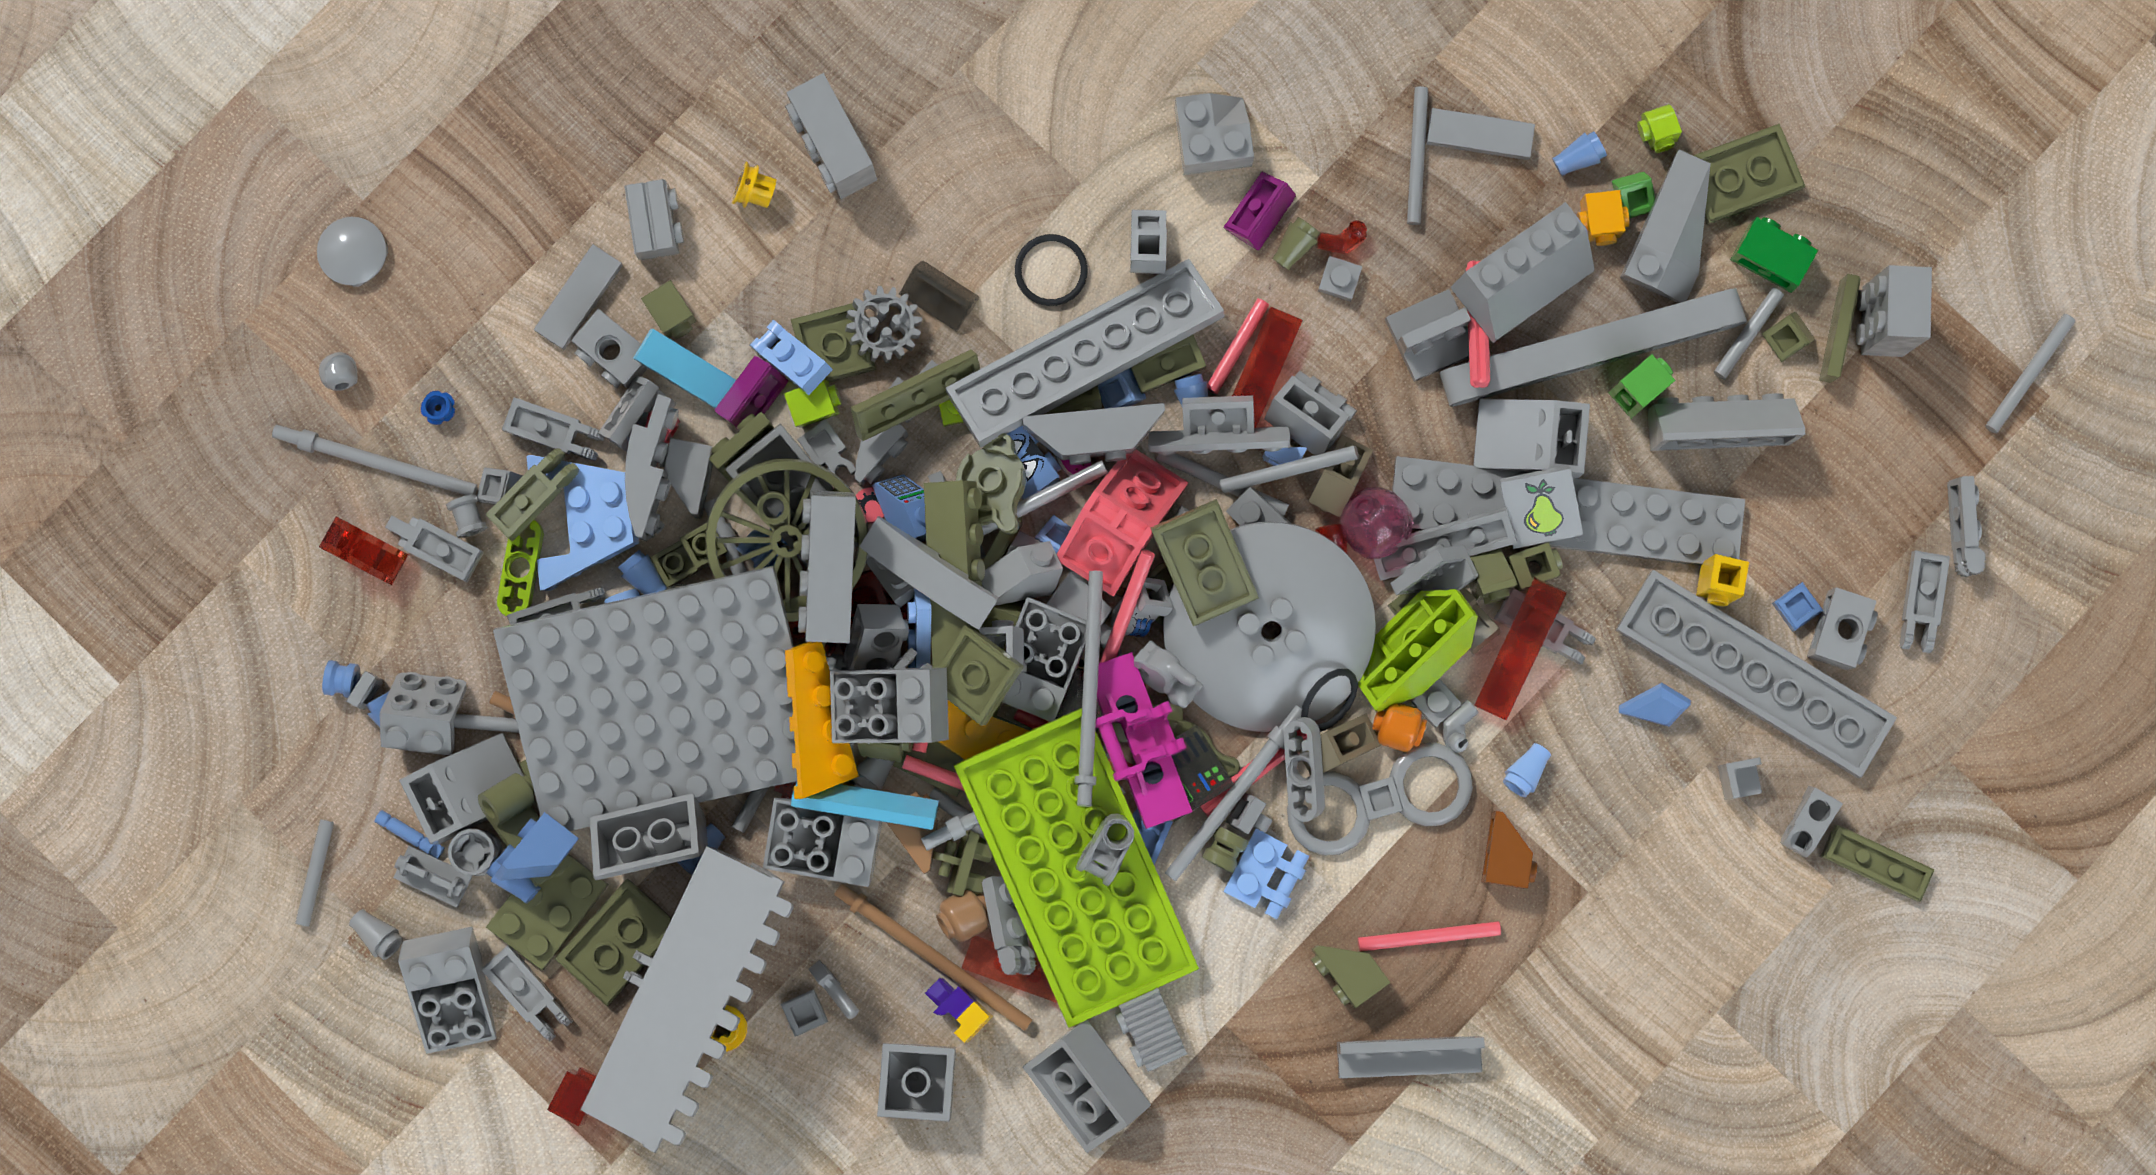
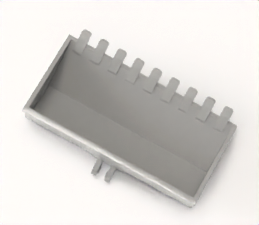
(686, 998)

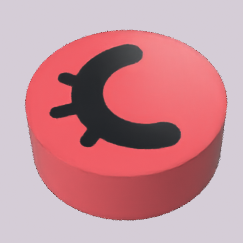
(869, 504)

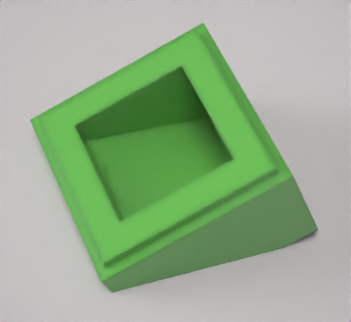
(1636, 193)

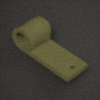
(509, 809)

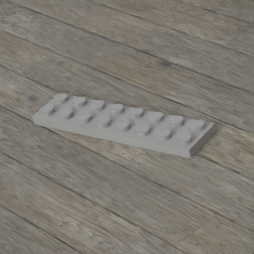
(1085, 352)
(1756, 674)

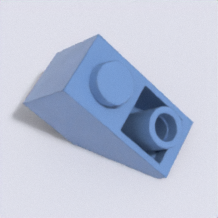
(539, 852)

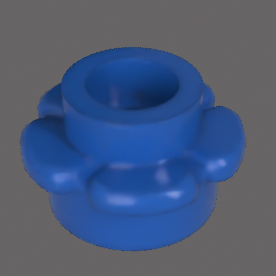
(431, 401)

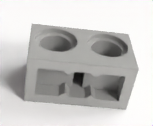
(875, 637)

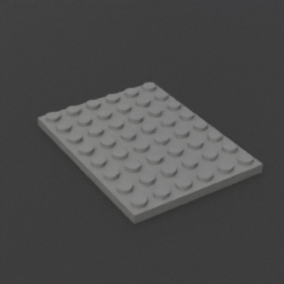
(654, 697)

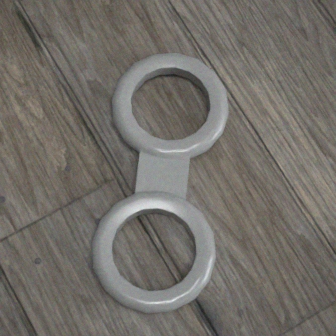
(1386, 798)

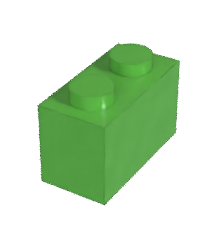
(1642, 385)

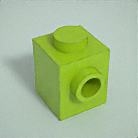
(815, 407)

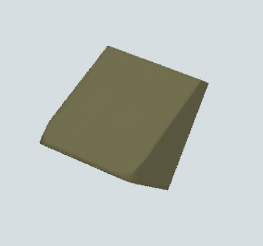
(1788, 336)

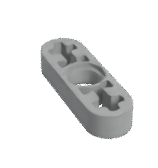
(1292, 744)

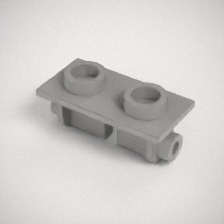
(431, 876)

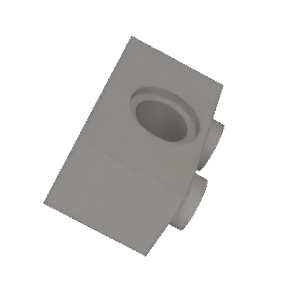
(599, 334)
(1827, 643)

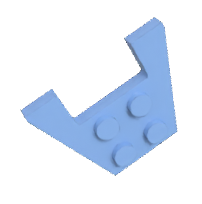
(595, 521)

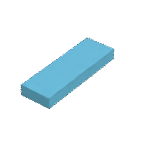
(683, 368)

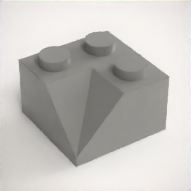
(1213, 133)
(916, 1081)

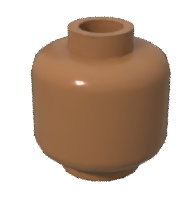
(963, 916)

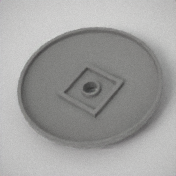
(1323, 621)

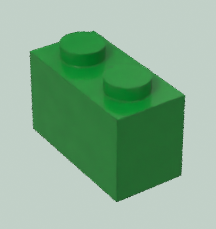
(1774, 253)

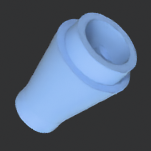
(1526, 771)

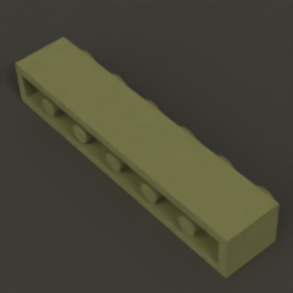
(957, 535)

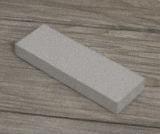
(1480, 134)
(578, 297)

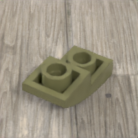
(684, 557)

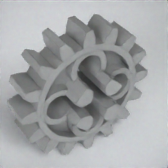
(866, 326)

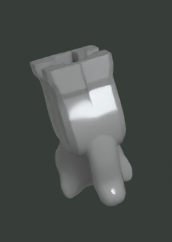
(1165, 674)

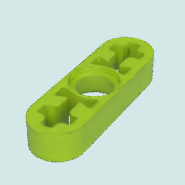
(504, 592)

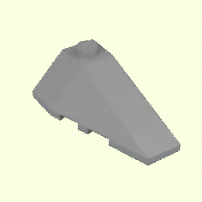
(1671, 239)

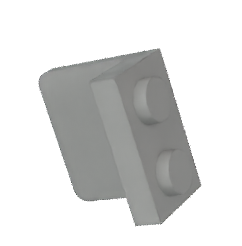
(421, 713)

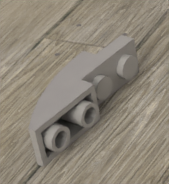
(880, 447)
(643, 481)

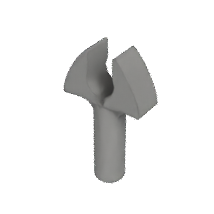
(833, 988)

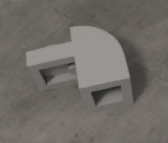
(1148, 241)

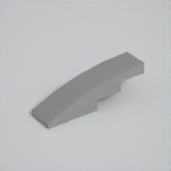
(928, 573)

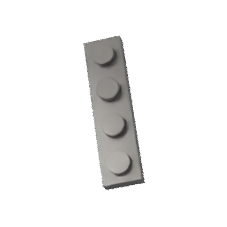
(1476, 533)

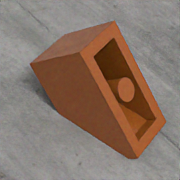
(1507, 855)

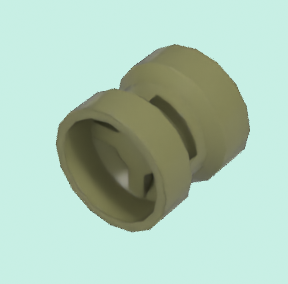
(1221, 856)

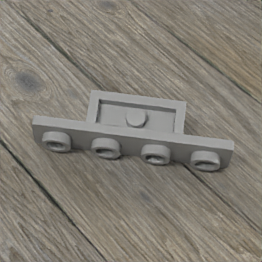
(1218, 425)

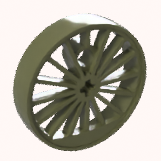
(777, 524)

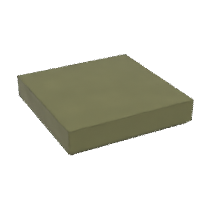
(827, 338)
(978, 674)

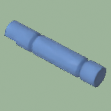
(408, 834)

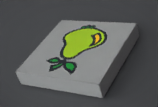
(1542, 506)

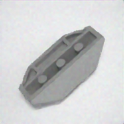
(1094, 432)

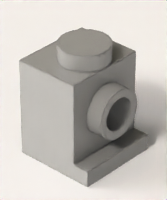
(1005, 632)

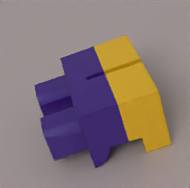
(961, 1006)

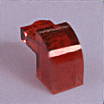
(363, 550)

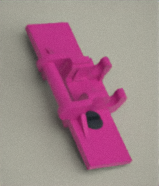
(1150, 739)

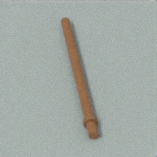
(859, 904)

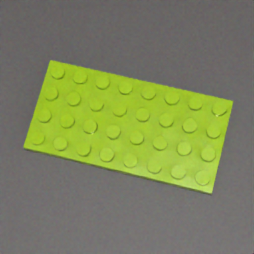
(1090, 937)

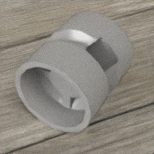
(474, 851)

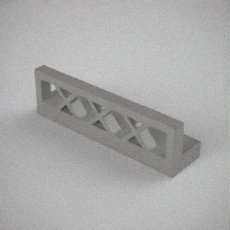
(1409, 1056)

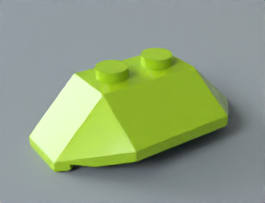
(1418, 647)

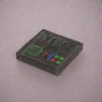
(1200, 769)

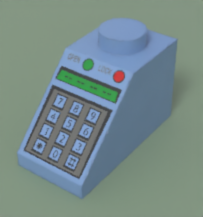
(903, 505)

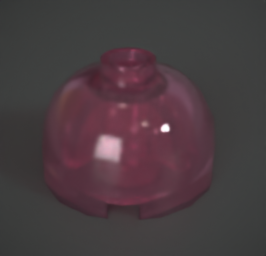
(1375, 522)

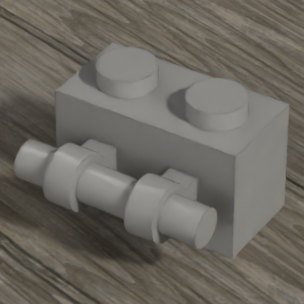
(1310, 412)

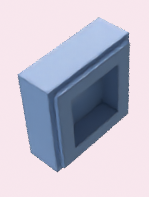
(1797, 607)

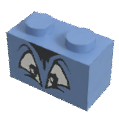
(1039, 468)

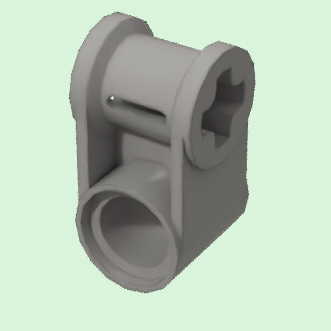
(1106, 851)

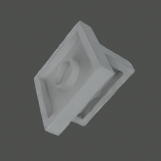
(1431, 334)

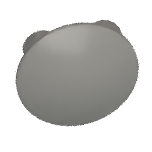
(351, 251)

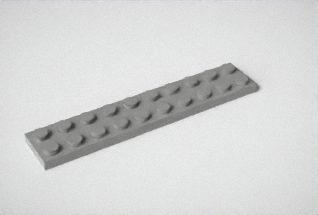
(1612, 515)

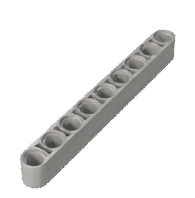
(1598, 346)

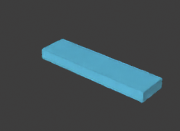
(872, 805)

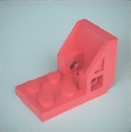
(1120, 518)

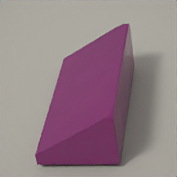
(1260, 210)
(751, 392)

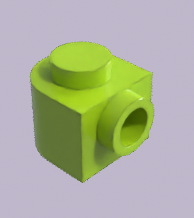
(1660, 128)

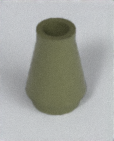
(1296, 243)

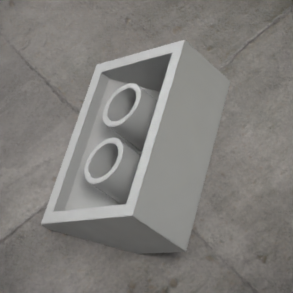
(647, 836)
(1087, 1086)

